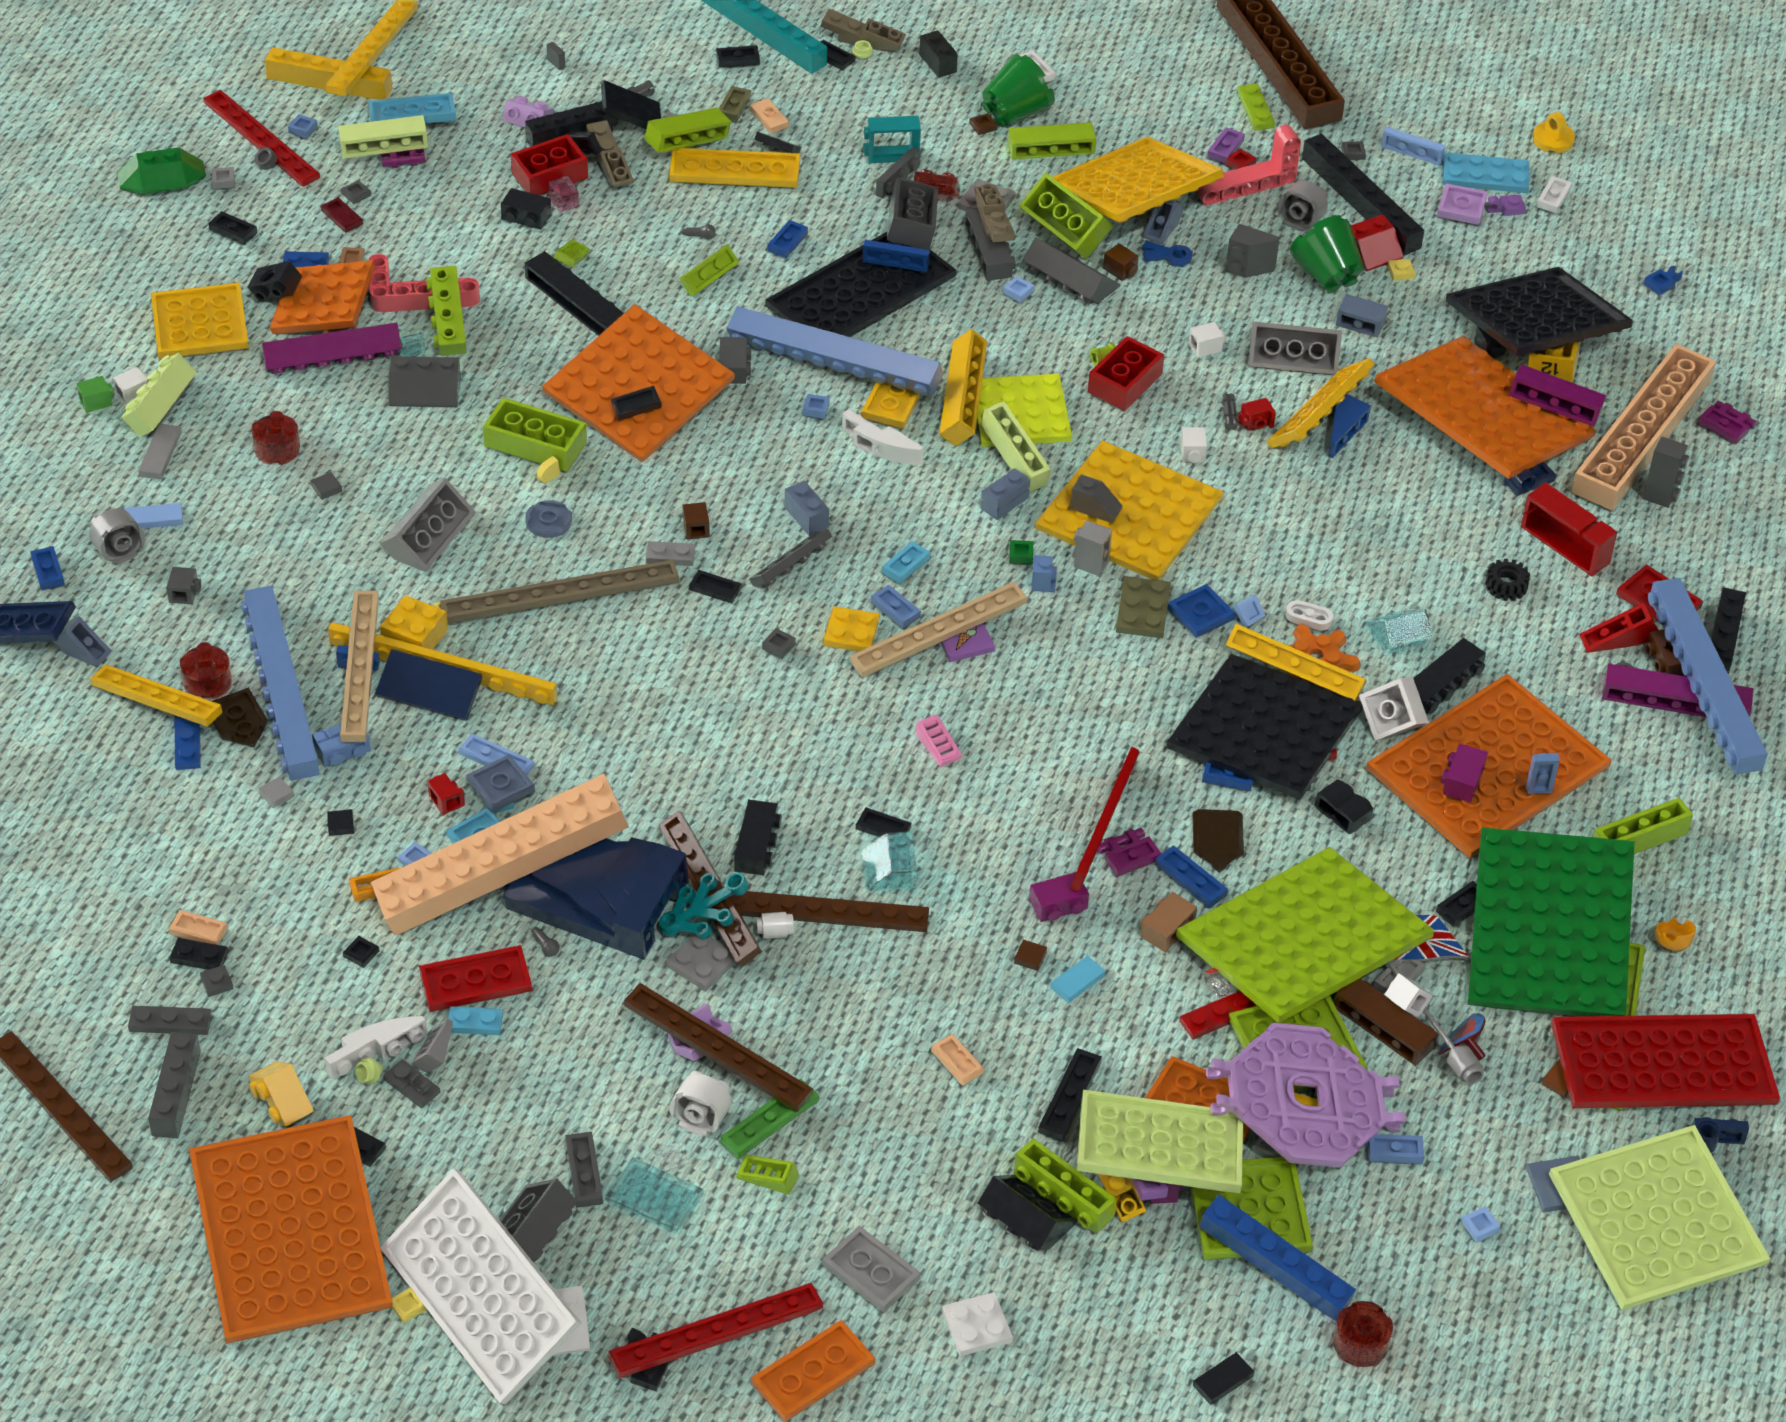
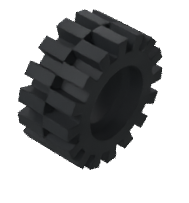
(1508, 570)

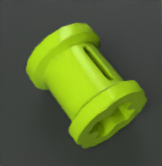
(1098, 354)

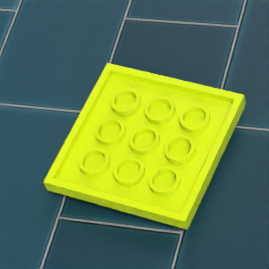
(1035, 403)

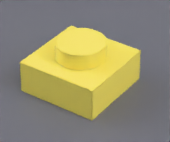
(1401, 269)

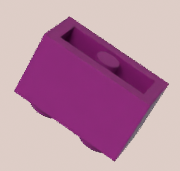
(1464, 772)
(1056, 899)

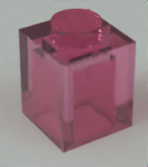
(563, 194)

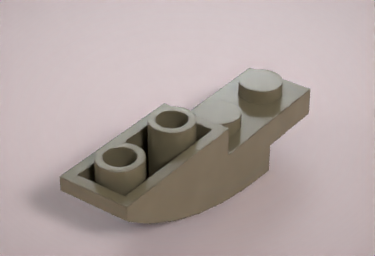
(851, 30)
(611, 157)
(993, 214)

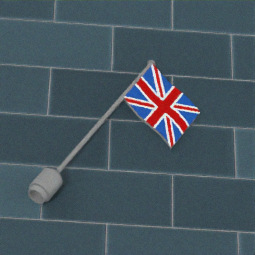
(1438, 947)

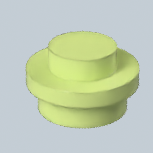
(862, 49)

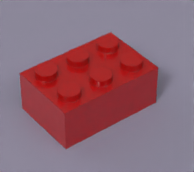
(547, 162)
(1125, 373)

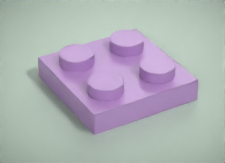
(1462, 204)

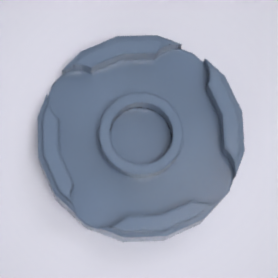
(551, 525)

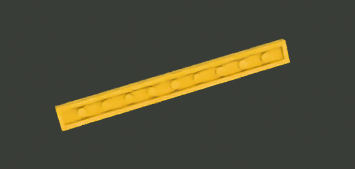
(371, 47)
(493, 677)

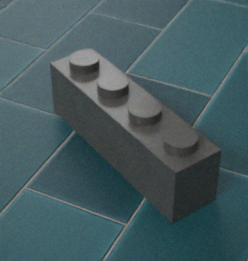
(993, 257)
(174, 1085)

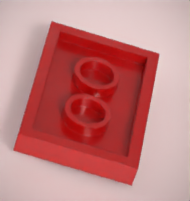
(1639, 585)

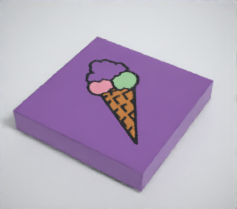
(968, 644)

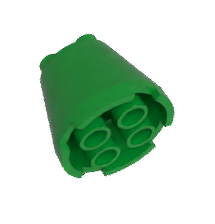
(1017, 91)
(1329, 253)

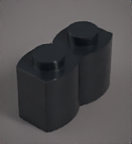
(1344, 806)

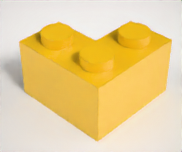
(283, 1092)

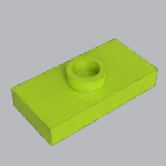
(571, 253)

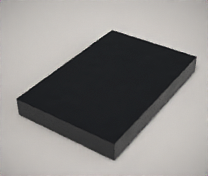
(628, 105)

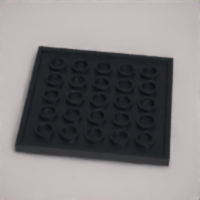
(1538, 311)
(1265, 726)

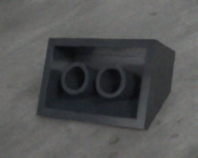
(1025, 1212)

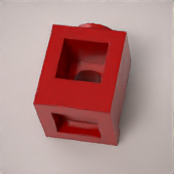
(1257, 414)
(445, 794)

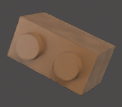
(1162, 924)

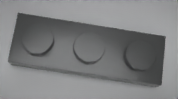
(901, 168)
(169, 1019)
(584, 1169)

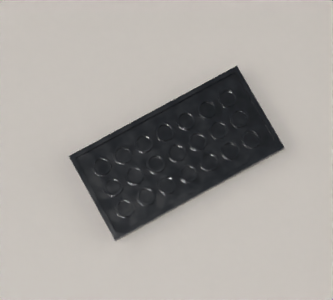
(856, 293)

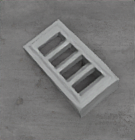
(434, 1048)

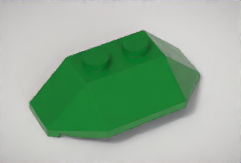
(160, 171)

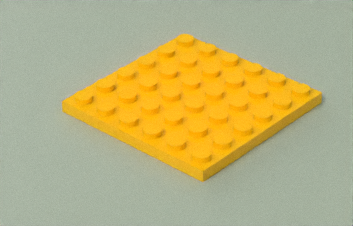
(1137, 178)
(1157, 511)

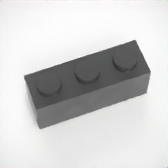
(1666, 472)

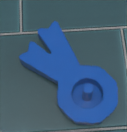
(1177, 255)

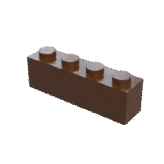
(1386, 1021)

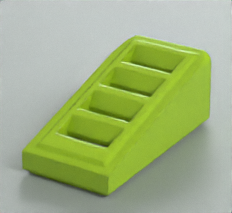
(784, 1178)

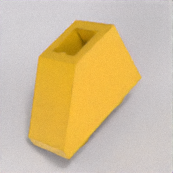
(1128, 1201)

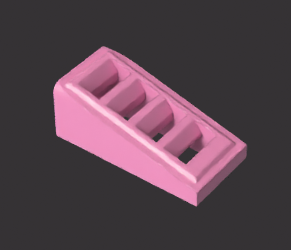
(934, 726)

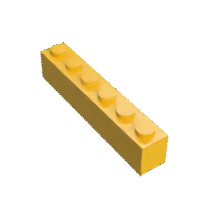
(318, 70)
(963, 387)

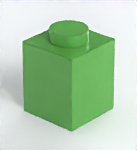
(95, 394)

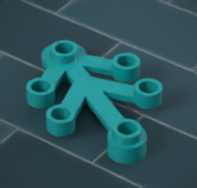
(677, 919)

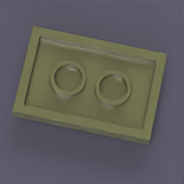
(1143, 607)

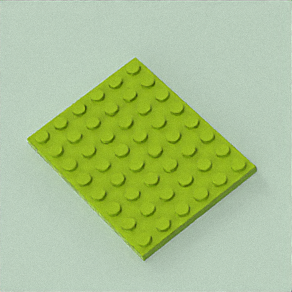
(1304, 934)

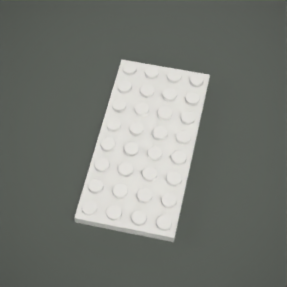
(480, 1286)

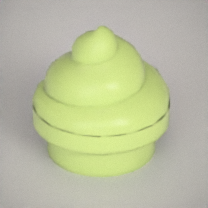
(368, 1070)

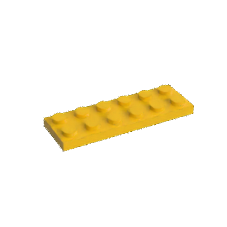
(735, 167)
(1320, 404)

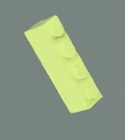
(383, 136)
(158, 394)
(1015, 444)

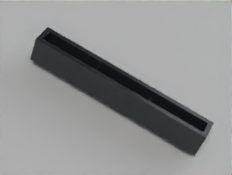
(1360, 190)
(571, 292)

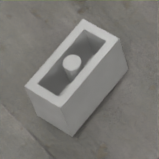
(1092, 548)

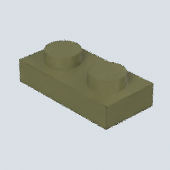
(735, 102)

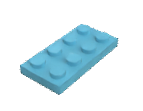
(433, 108)
(1486, 172)

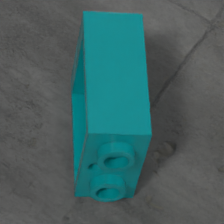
(894, 124)

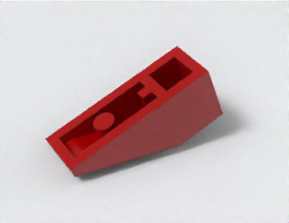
(1621, 631)

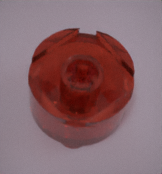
(276, 438)
(206, 671)
(1362, 1334)

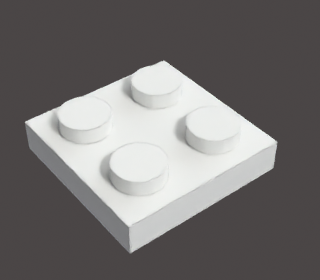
(977, 1324)

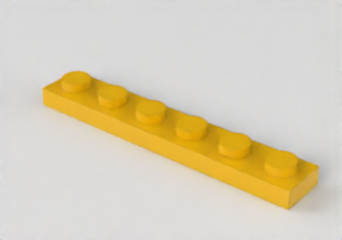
(1295, 662)
(156, 695)

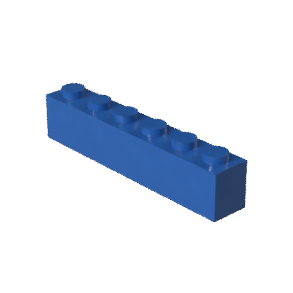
(1277, 1257)

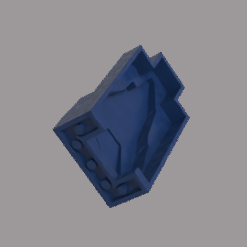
(604, 892)

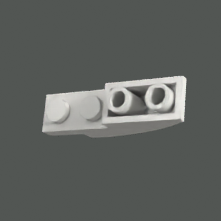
(882, 443)
(382, 1038)

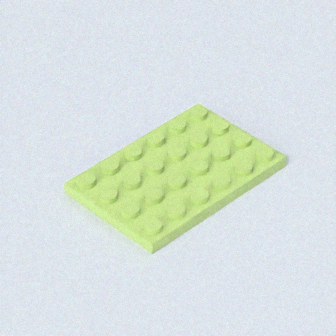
(1160, 1142)

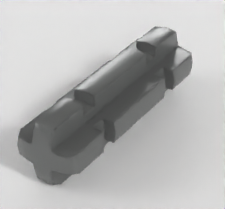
(1230, 411)

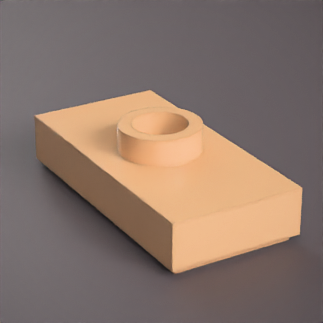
(769, 115)
(198, 928)
(957, 1059)

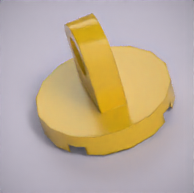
(1554, 134)

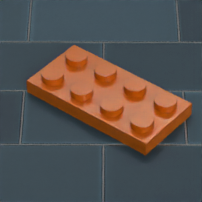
(813, 1370)

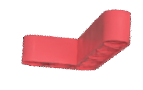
(1258, 177)
(411, 294)

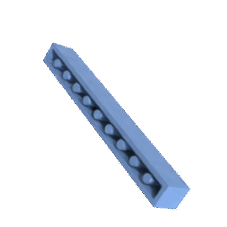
(836, 351)
(1707, 677)
(281, 683)

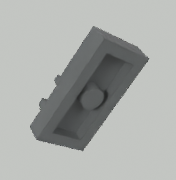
(411, 1083)

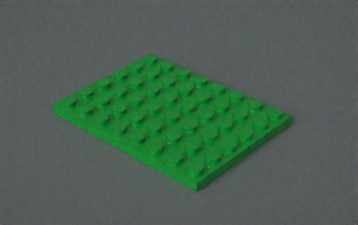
(1552, 923)

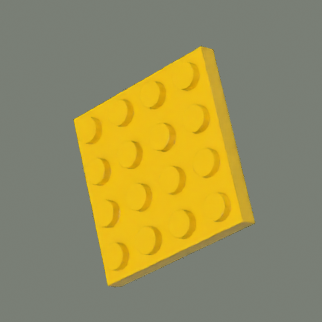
(199, 320)

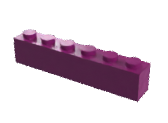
(331, 346)
(1658, 690)

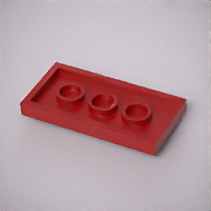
(475, 978)

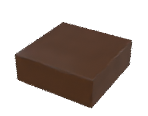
(983, 124)
(1030, 955)

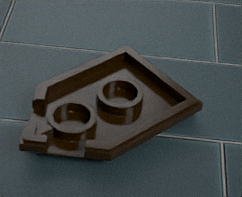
(241, 718)
(1218, 836)

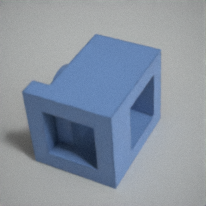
(1044, 574)

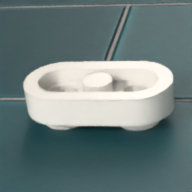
(1309, 614)

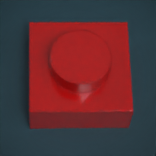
(1240, 159)

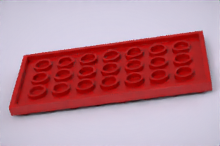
(1664, 1061)

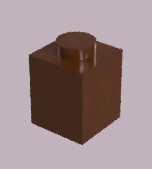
(1120, 262)
(696, 520)

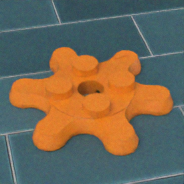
(1326, 647)

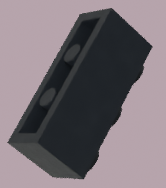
(757, 837)

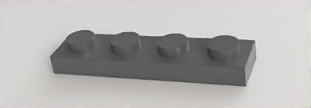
(796, 554)

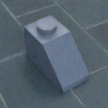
(1163, 221)
(82, 642)

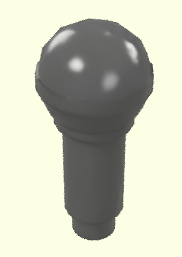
(706, 231)
(549, 946)

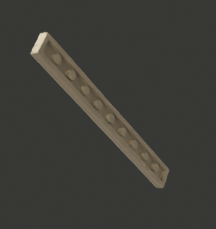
(560, 591)

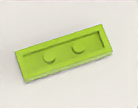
(1256, 107)
(709, 270)

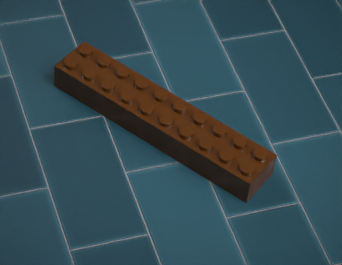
(1284, 61)

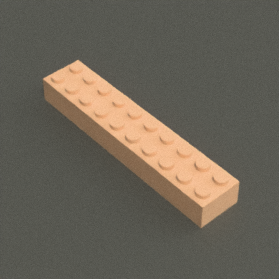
(1635, 434)
(499, 854)

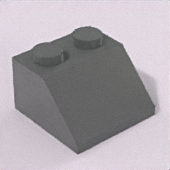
(1251, 252)

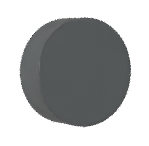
(265, 158)

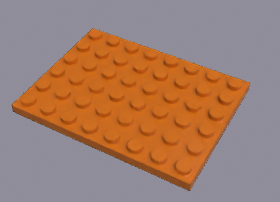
(1468, 399)
(1511, 729)
(289, 1229)

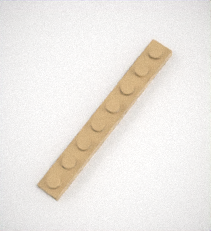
(938, 629)
(359, 666)

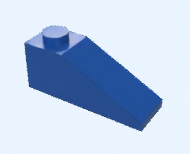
(1348, 420)

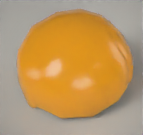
(1675, 935)

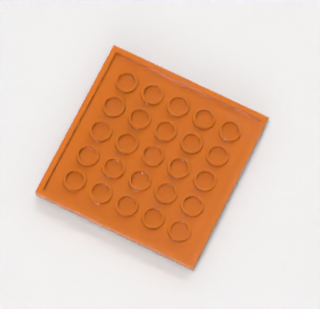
(630, 357)

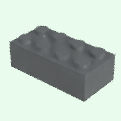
(912, 213)

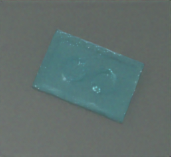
(654, 1195)

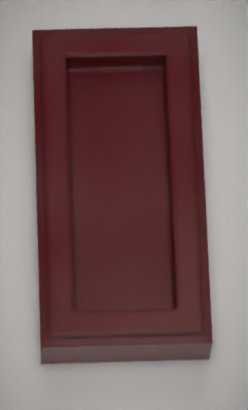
(341, 215)

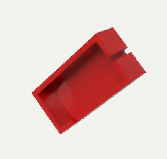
(1568, 529)

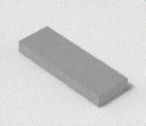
(160, 451)

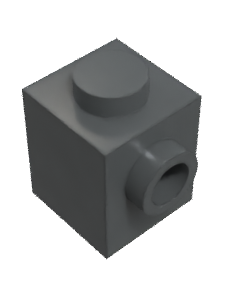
(183, 585)

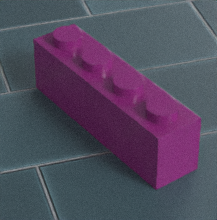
(1557, 395)

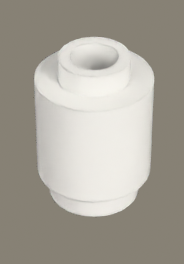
(775, 925)

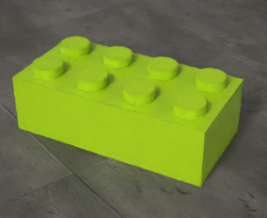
(1066, 216)
(534, 433)

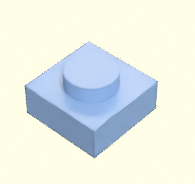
(1018, 289)
(1249, 610)
(1480, 1224)

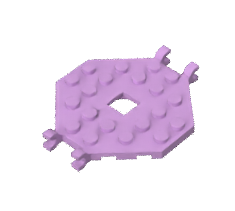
(1300, 1055)

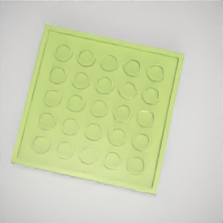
(1658, 1217)

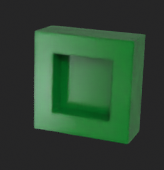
(1021, 552)

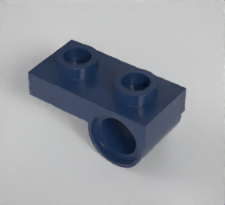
(1530, 479)
(1721, 1131)

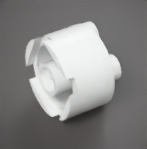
(700, 1103)

